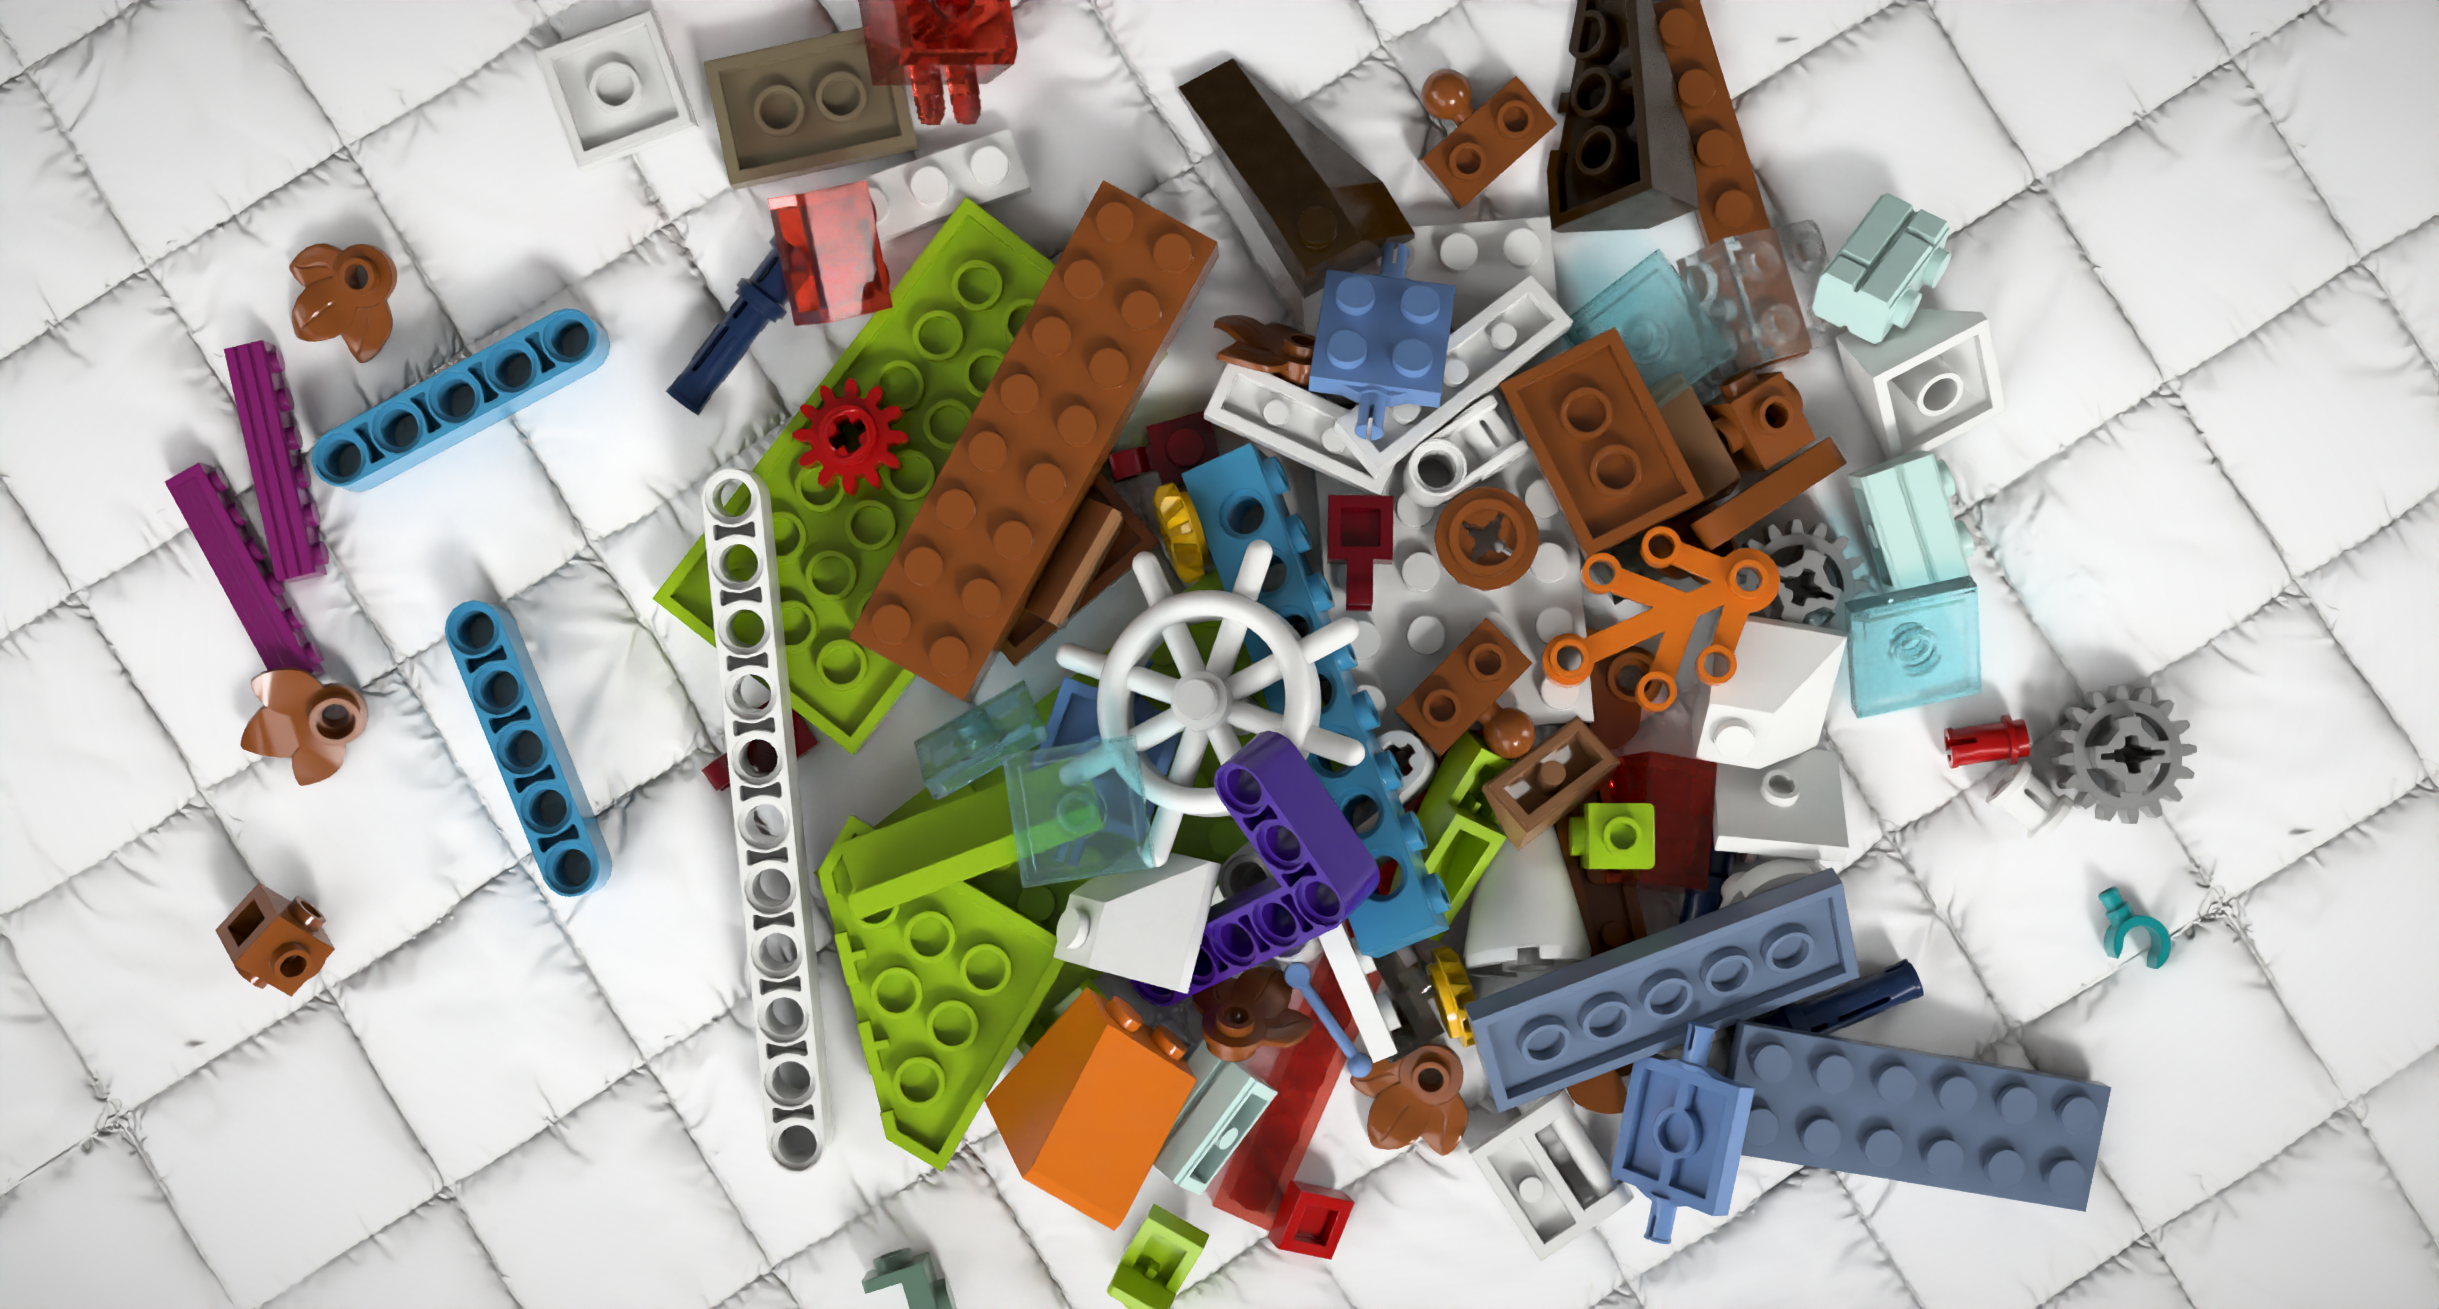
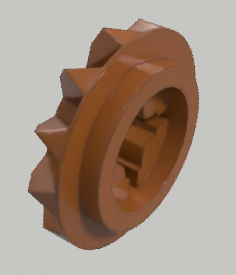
(1478, 509)

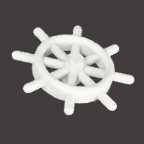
(1207, 699)

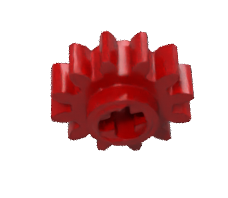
(827, 433)

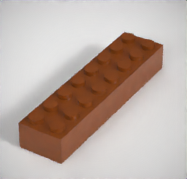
(1036, 442)

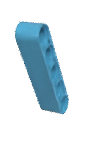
(431, 401)
(505, 727)

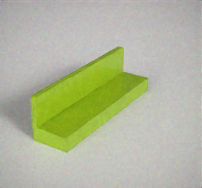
(930, 851)

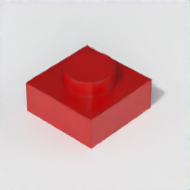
(1310, 1219)

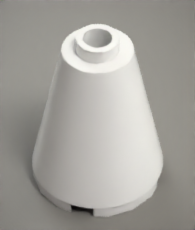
(1525, 913)

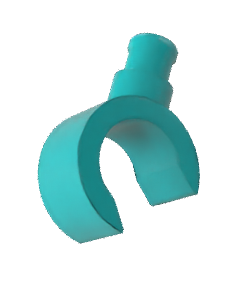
(2123, 919)

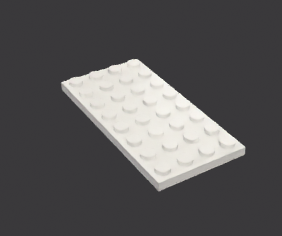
(1416, 603)

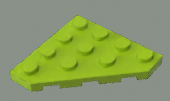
(937, 999)

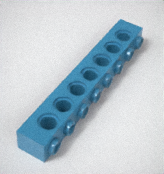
(1222, 495)

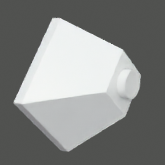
(1925, 379)
(1773, 699)
(1141, 922)

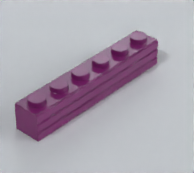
(276, 461)
(242, 571)

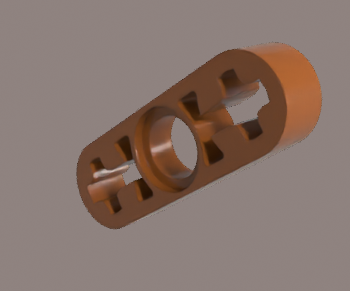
(1768, 494)

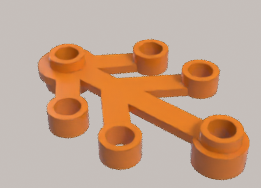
(1670, 613)

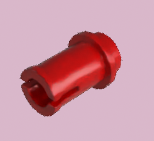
(1987, 742)

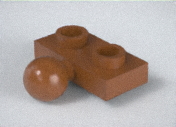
(1484, 138)
(1466, 691)

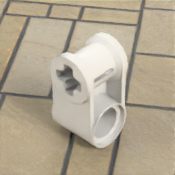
(1470, 447)

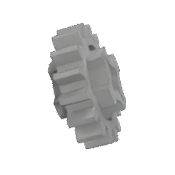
(1809, 563)
(2127, 778)

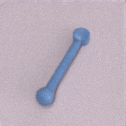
(1298, 976)

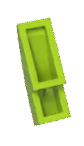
(1459, 820)

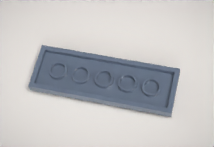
(1647, 991)
(1919, 1116)

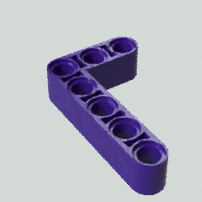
(1308, 847)

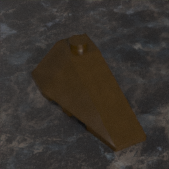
(1624, 131)
(1298, 183)

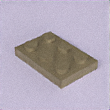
(805, 109)

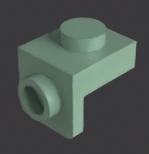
(916, 1276)

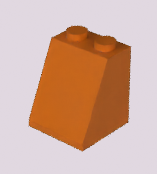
(1093, 1105)

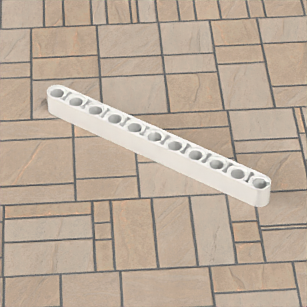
(756, 851)

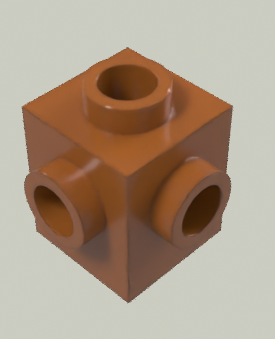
(1759, 419)
(275, 940)

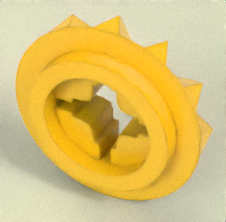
(1181, 532)
(1453, 992)

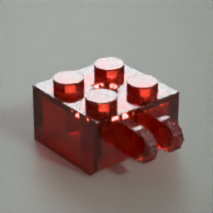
(939, 46)

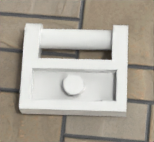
(1533, 1186)

